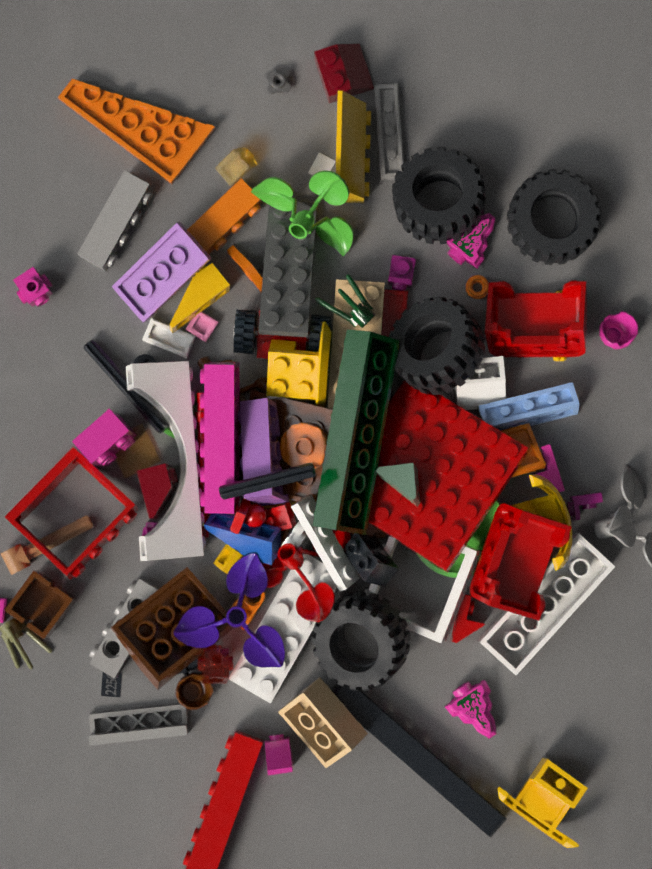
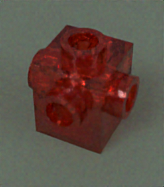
(215, 665)

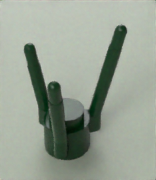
(360, 313)

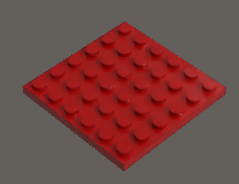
(459, 468)

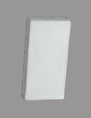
(161, 336)

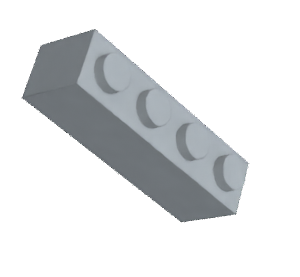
(115, 220)

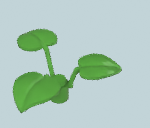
(331, 188)

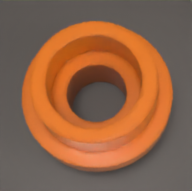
(480, 280)

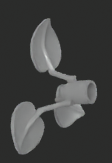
(620, 523)

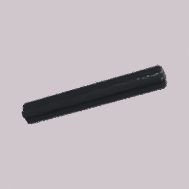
(267, 481)

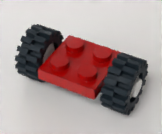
(246, 332)

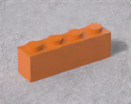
(225, 216)

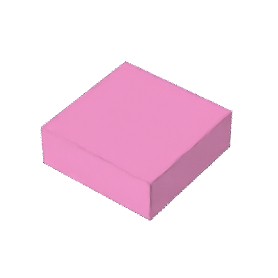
(202, 326)

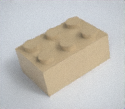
(323, 722)

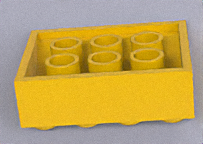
(351, 145)

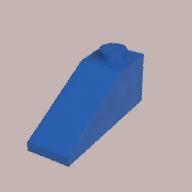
(261, 540)

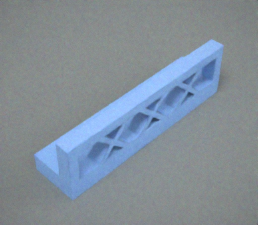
(532, 407)

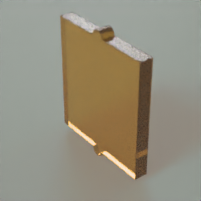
(139, 455)

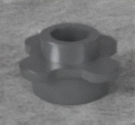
(283, 86)

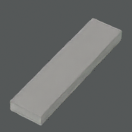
(388, 130)

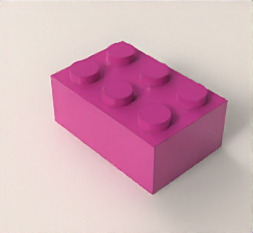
(105, 439)

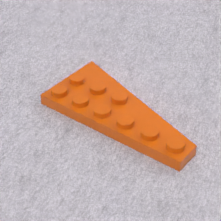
(146, 131)

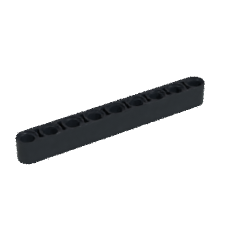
(420, 760)

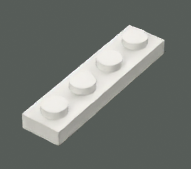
(325, 545)

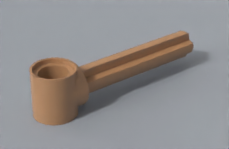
(20, 557)

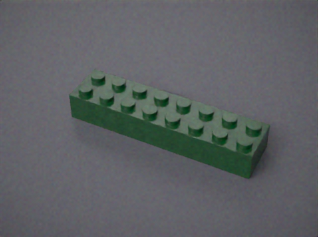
(356, 432)

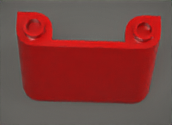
(536, 321)
(517, 560)

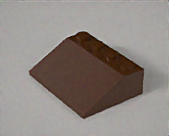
(150, 627)

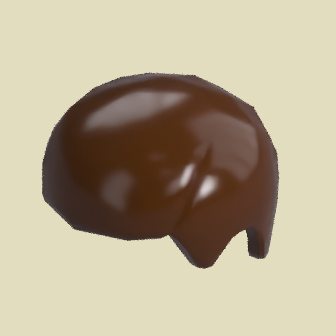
(191, 691)

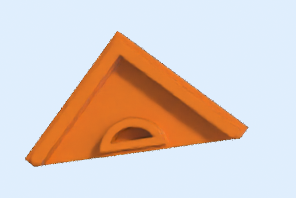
(246, 267)

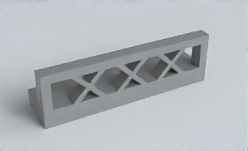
(135, 734)

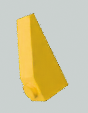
(204, 290)

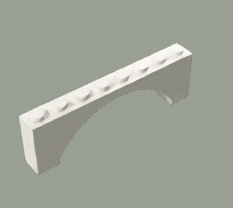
(169, 391)

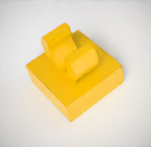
(227, 558)

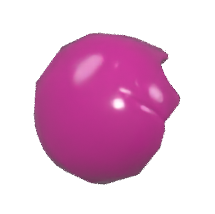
(618, 330)

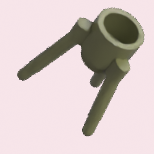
(12, 633)

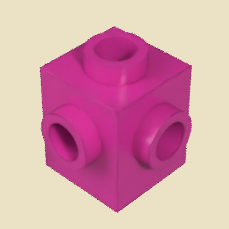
(26, 283)

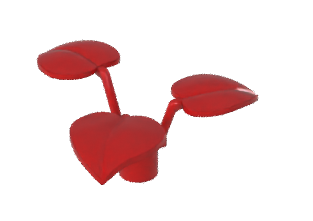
(316, 602)

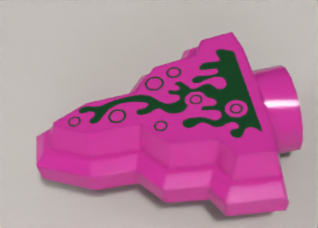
(472, 246)
(474, 707)

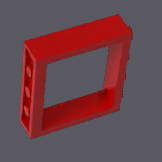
(46, 486)

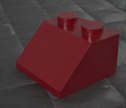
(343, 69)
(157, 487)

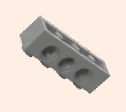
(101, 657)

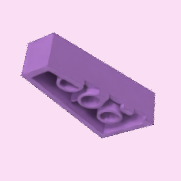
(260, 447)

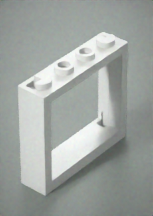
(455, 597)

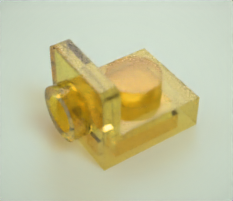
(236, 165)

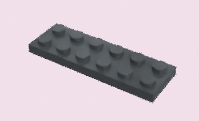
(286, 276)

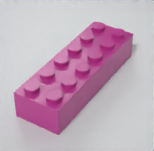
(221, 434)

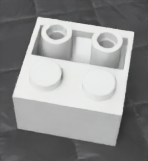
(485, 385)

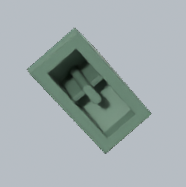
(403, 479)

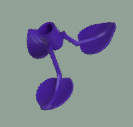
(200, 631)

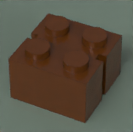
(41, 604)

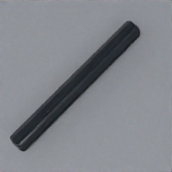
(120, 381)

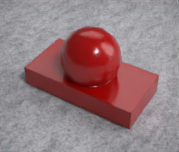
(252, 514)

